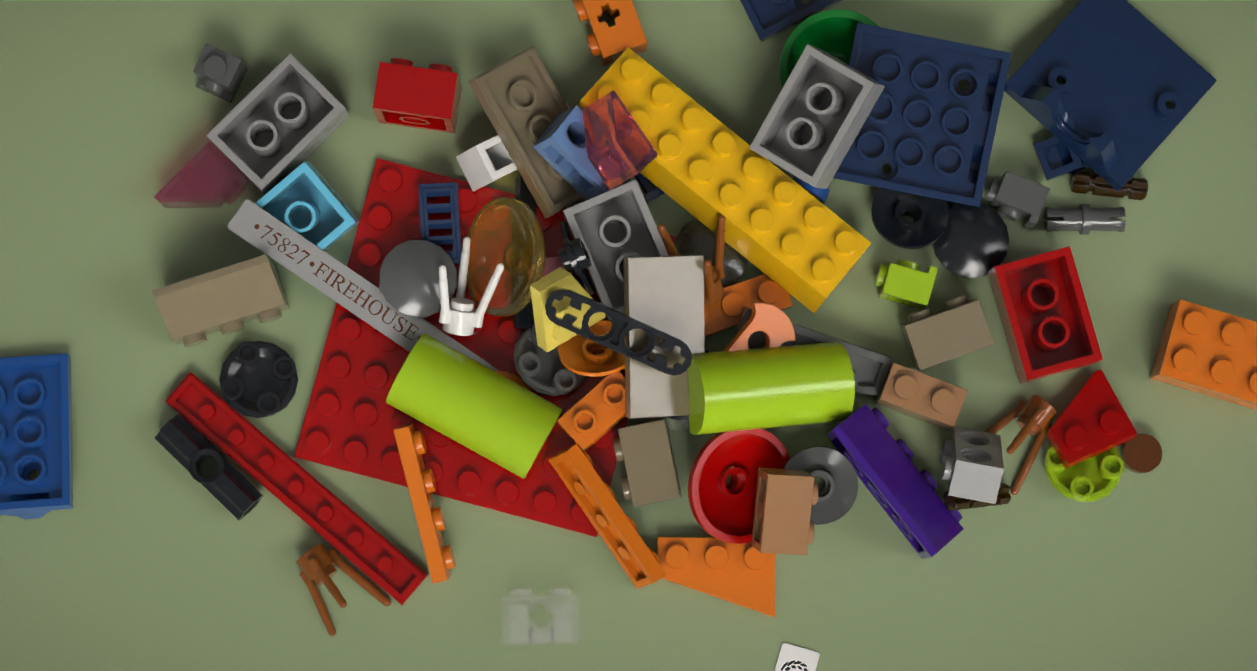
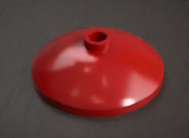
(730, 509)

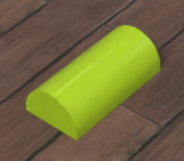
(770, 387)
(473, 405)

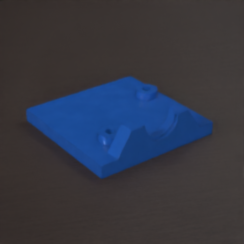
(35, 435)

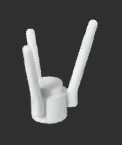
(460, 315)

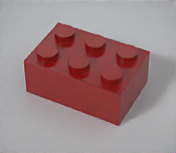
(1045, 315)

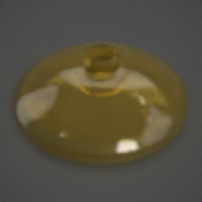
(510, 235)

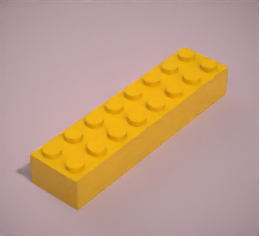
(717, 174)

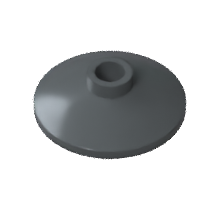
(840, 481)

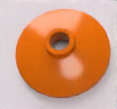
(589, 357)

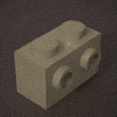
(946, 333)
(648, 463)

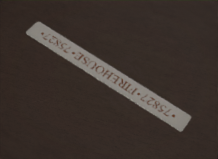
(334, 279)

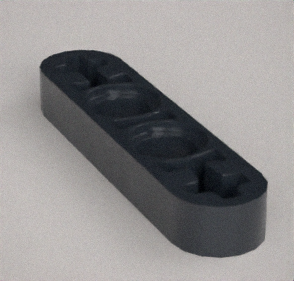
(620, 327)

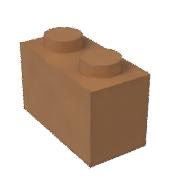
(921, 396)
(784, 511)

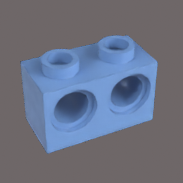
(571, 157)

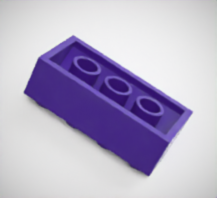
(895, 482)

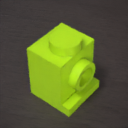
(905, 283)

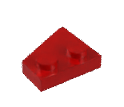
(1090, 423)

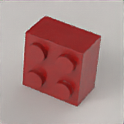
(417, 95)

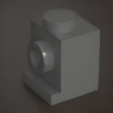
(219, 73)
(1017, 198)

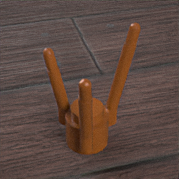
(712, 274)
(1033, 419)
(318, 567)

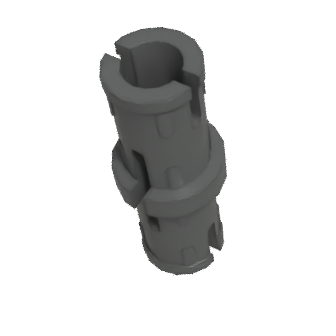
(1084, 219)

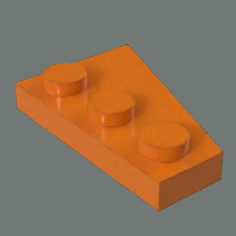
(721, 570)

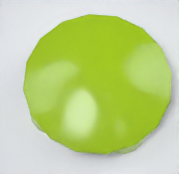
(1088, 479)

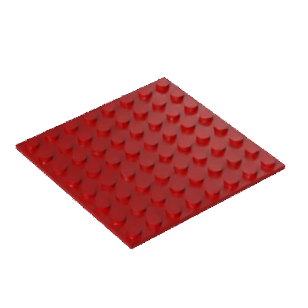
(348, 411)

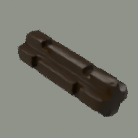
(1083, 182)
(956, 503)

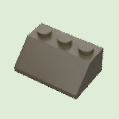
(222, 300)

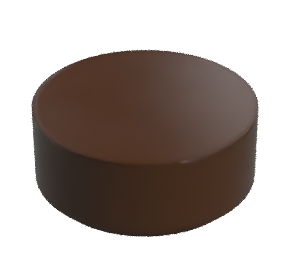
(1141, 453)

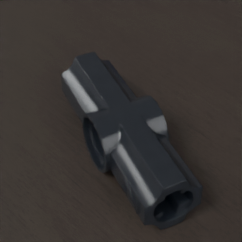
(191, 449)

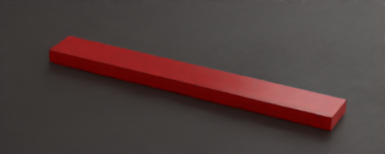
(296, 488)

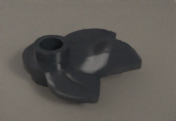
(576, 257)

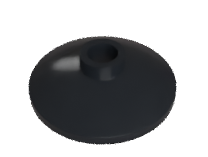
(929, 218)

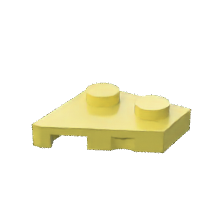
(548, 333)

